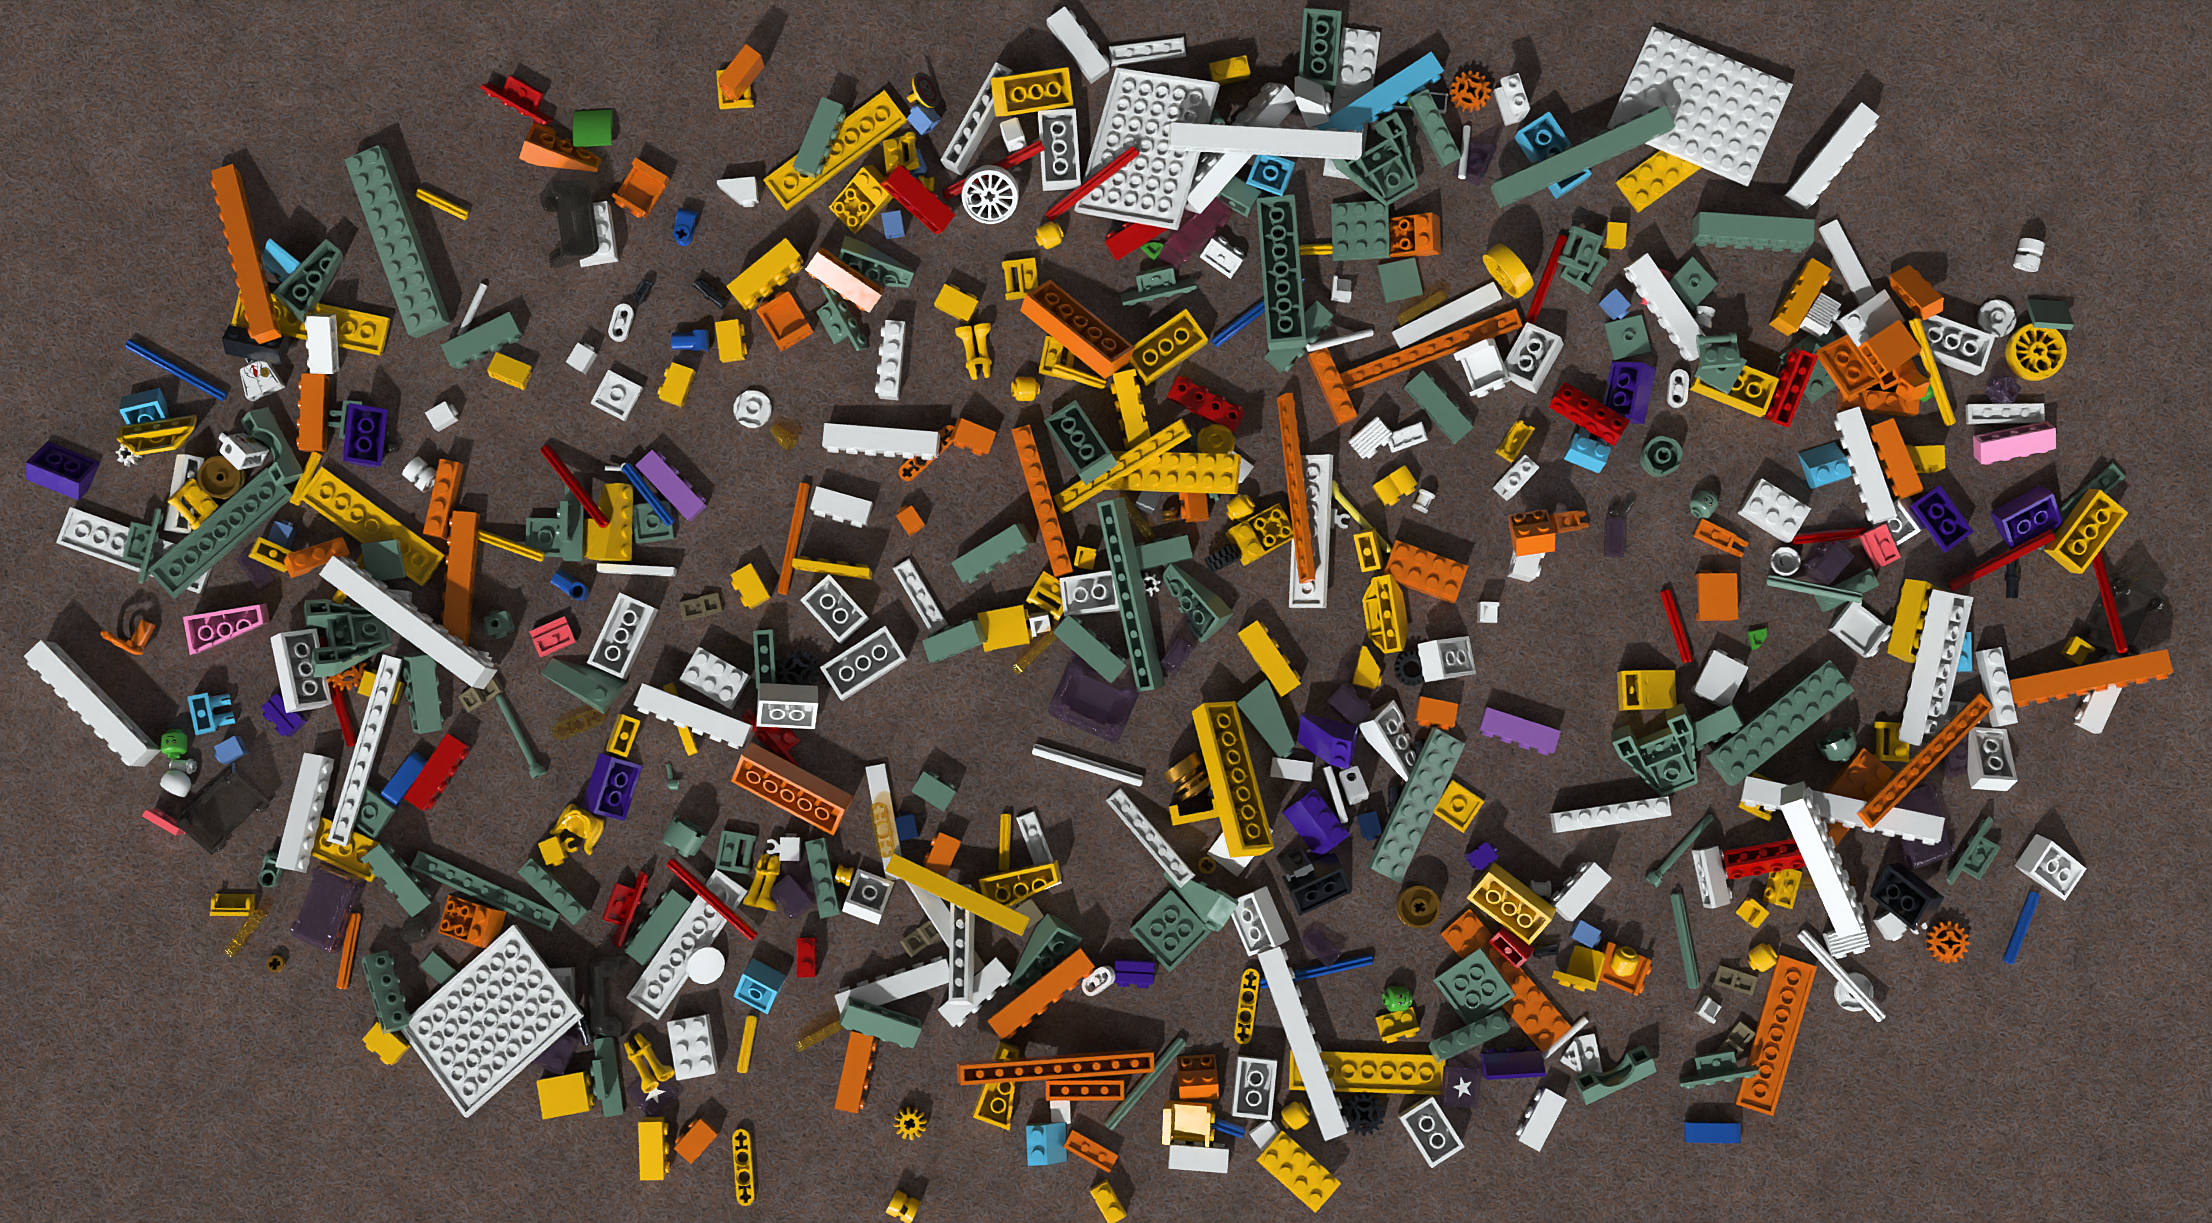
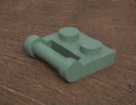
(1586, 251)
(1574, 275)
(1718, 356)
(729, 850)

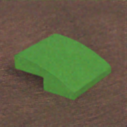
(592, 128)

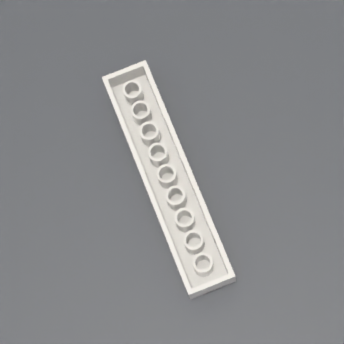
(409, 622)

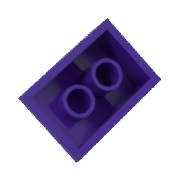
(1328, 739)

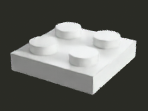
(616, 395)

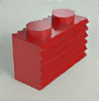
(1511, 946)
(806, 957)

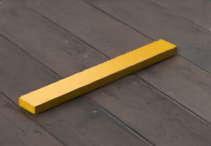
(1126, 463)
(957, 894)

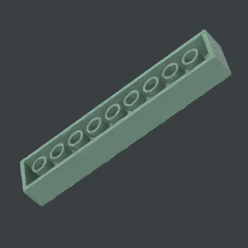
(397, 241)

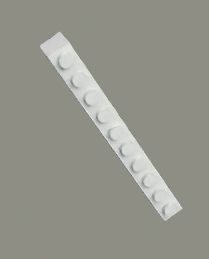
(1264, 140)
(1844, 810)
(1302, 1043)

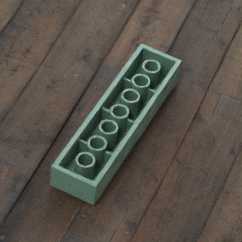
(1281, 272)
(1779, 723)

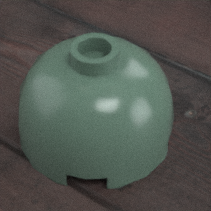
(1838, 745)

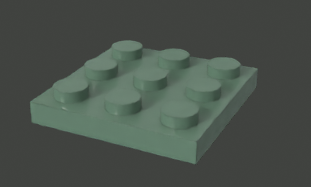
(1360, 231)
(1819, 381)
(1170, 930)
(1474, 986)

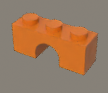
(311, 557)

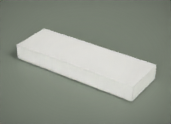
(1335, 794)

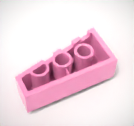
(214, 628)

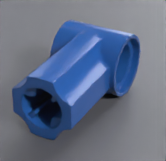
(693, 340)
(569, 585)

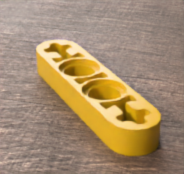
(685, 733)
(1249, 1006)
(746, 1166)

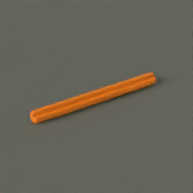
(793, 538)

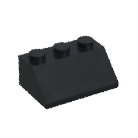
(240, 344)
(1319, 886)
(1906, 895)

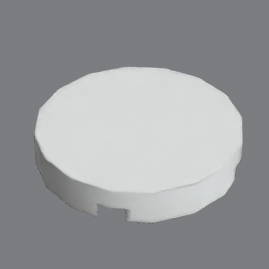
(1995, 323)
(752, 414)
(705, 964)
(1846, 999)

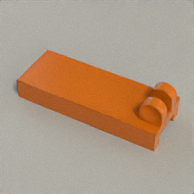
(1090, 1151)

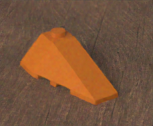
(548, 150)

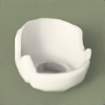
(1789, 558)
(176, 782)

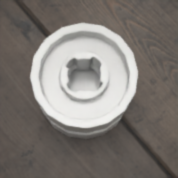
(2029, 254)
(420, 473)

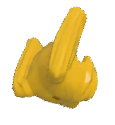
(580, 823)

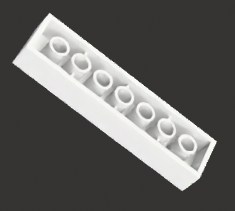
(1216, 168)
(1935, 667)
(92, 703)
(1821, 859)

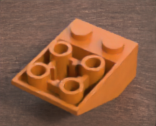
(1415, 235)
(471, 921)

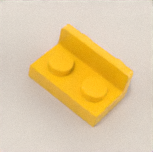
(1782, 887)
(1397, 1024)

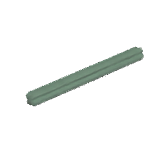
(1145, 1083)

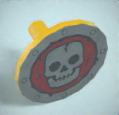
(924, 91)

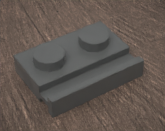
(1295, 863)

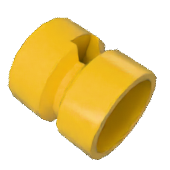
(896, 1204)

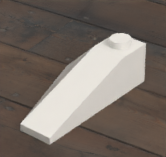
(1386, 733)

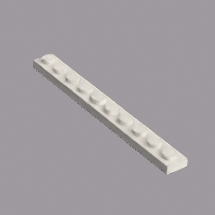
(365, 750)

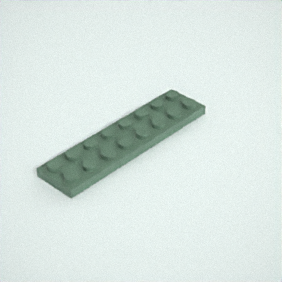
(219, 534)
(1416, 805)

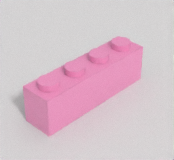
(2014, 442)

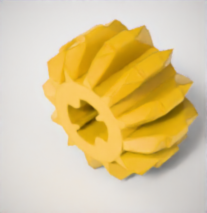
(913, 1129)

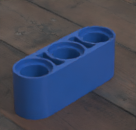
(404, 778)
(1712, 1132)

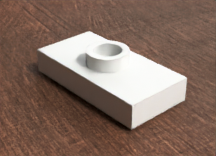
(1408, 437)

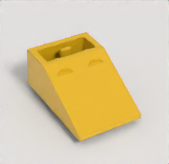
(861, 199)
(1261, 534)
(1646, 689)

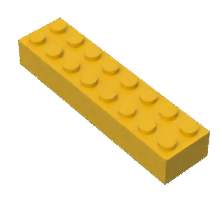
(1232, 779)

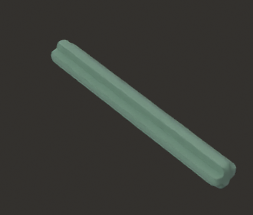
(1814, 588)
(1684, 940)

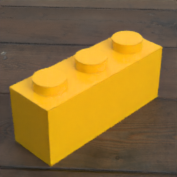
(653, 1148)

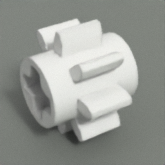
(127, 459)
(1154, 583)

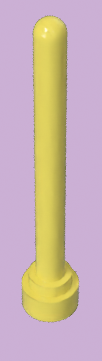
(1356, 515)

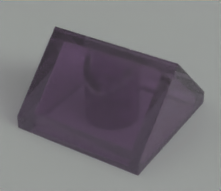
(1478, 162)

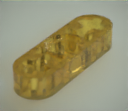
(1425, 305)
(1030, 656)
(567, 734)
(875, 825)
(241, 937)
(818, 1036)

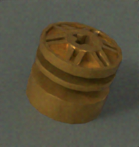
(1188, 776)

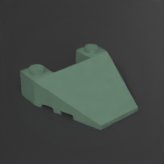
(1386, 168)
(351, 635)
(1664, 757)

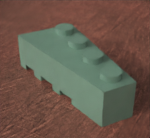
(397, 878)

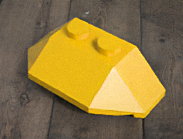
(157, 435)
(1385, 614)

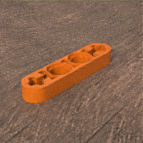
(921, 467)

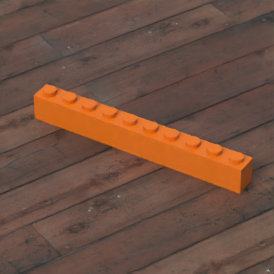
(246, 254)
(1055, 1067)

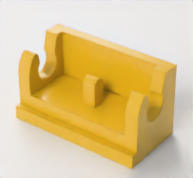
(509, 371)
(1514, 441)
(232, 905)

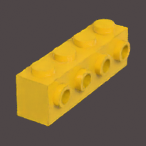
(1269, 659)

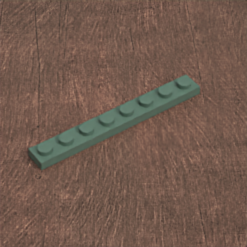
(485, 890)

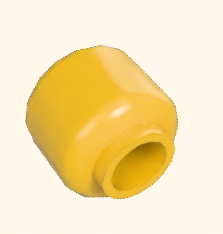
(1049, 235)
(1025, 388)
(1240, 507)
(1762, 957)
(1624, 961)
(1295, 1116)

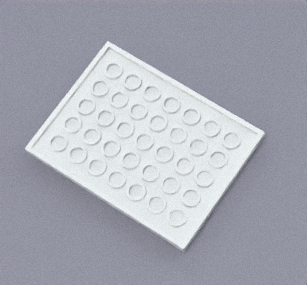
(1717, 104)
(1158, 180)
(491, 1021)

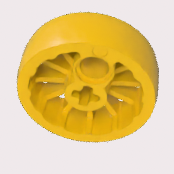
(1508, 270)
(2032, 358)

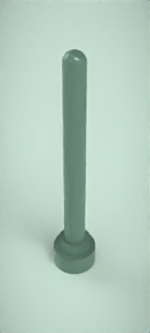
(536, 769)
(1656, 876)

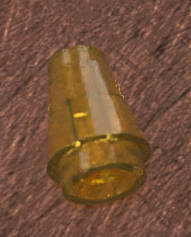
(783, 437)

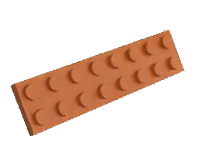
(1529, 1005)
(1776, 1034)

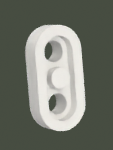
(620, 322)
(1678, 389)
(1099, 979)

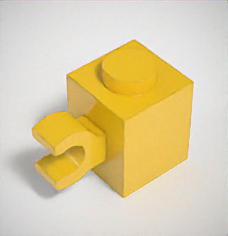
(554, 850)

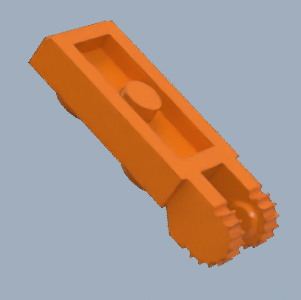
(1568, 521)
(1718, 537)

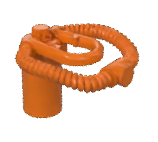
(138, 640)

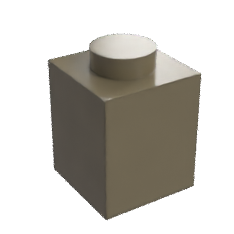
(1030, 909)

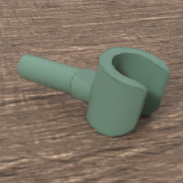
(672, 784)

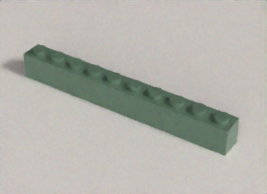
(1582, 157)
(1130, 594)

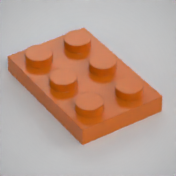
(1847, 366)

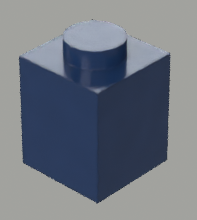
(1369, 825)
(906, 826)

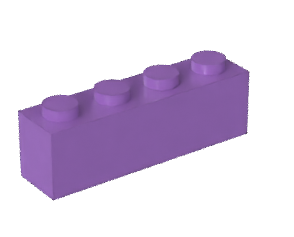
(671, 486)
(1519, 730)

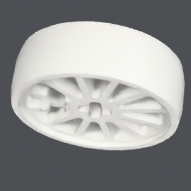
(970, 204)

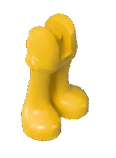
(966, 335)
(770, 868)
(661, 1071)

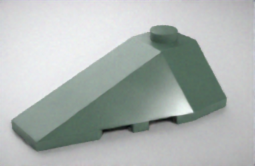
(874, 263)

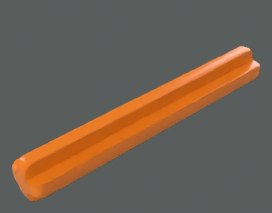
(348, 950)

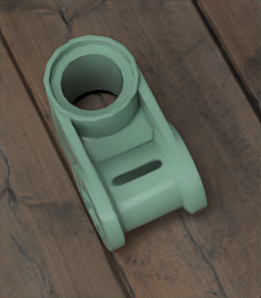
(269, 867)

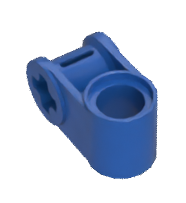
(685, 224)

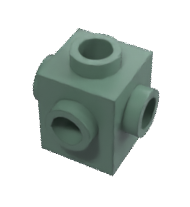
(504, 621)

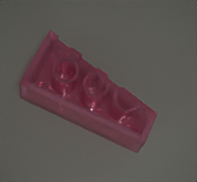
(1194, 234)

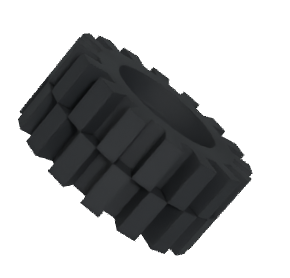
(1222, 558)
(1400, 671)

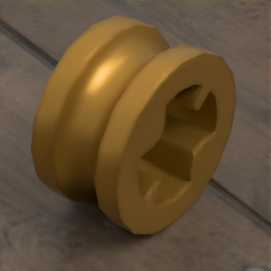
(1169, 516)
(1211, 860)
(279, 968)

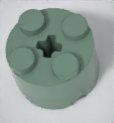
(1661, 467)
(684, 836)

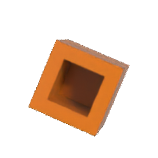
(1912, 386)
(910, 519)

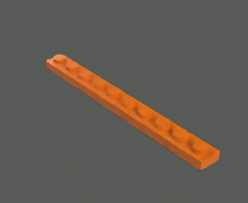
(1430, 350)
(1296, 489)
(1924, 760)

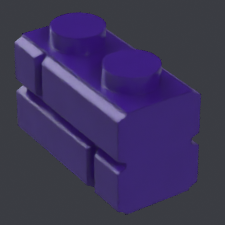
(286, 723)
(1481, 855)
(1134, 972)

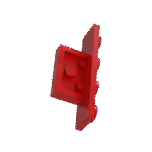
(520, 96)
(776, 739)
(622, 906)

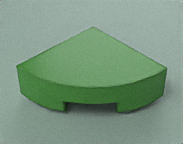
(1152, 249)
(1757, 637)

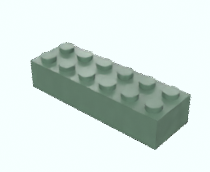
(1752, 231)

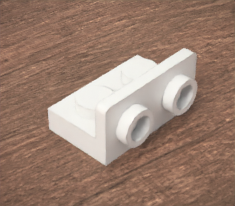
(1223, 256)

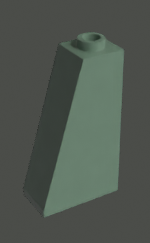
(1266, 717)

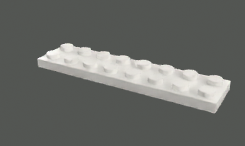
(1354, 77)
(1318, 488)
(107, 541)
(696, 928)

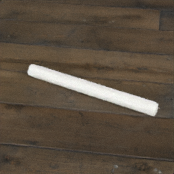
(1088, 765)
(1841, 975)

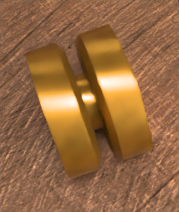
(211, 478)
(1428, 910)

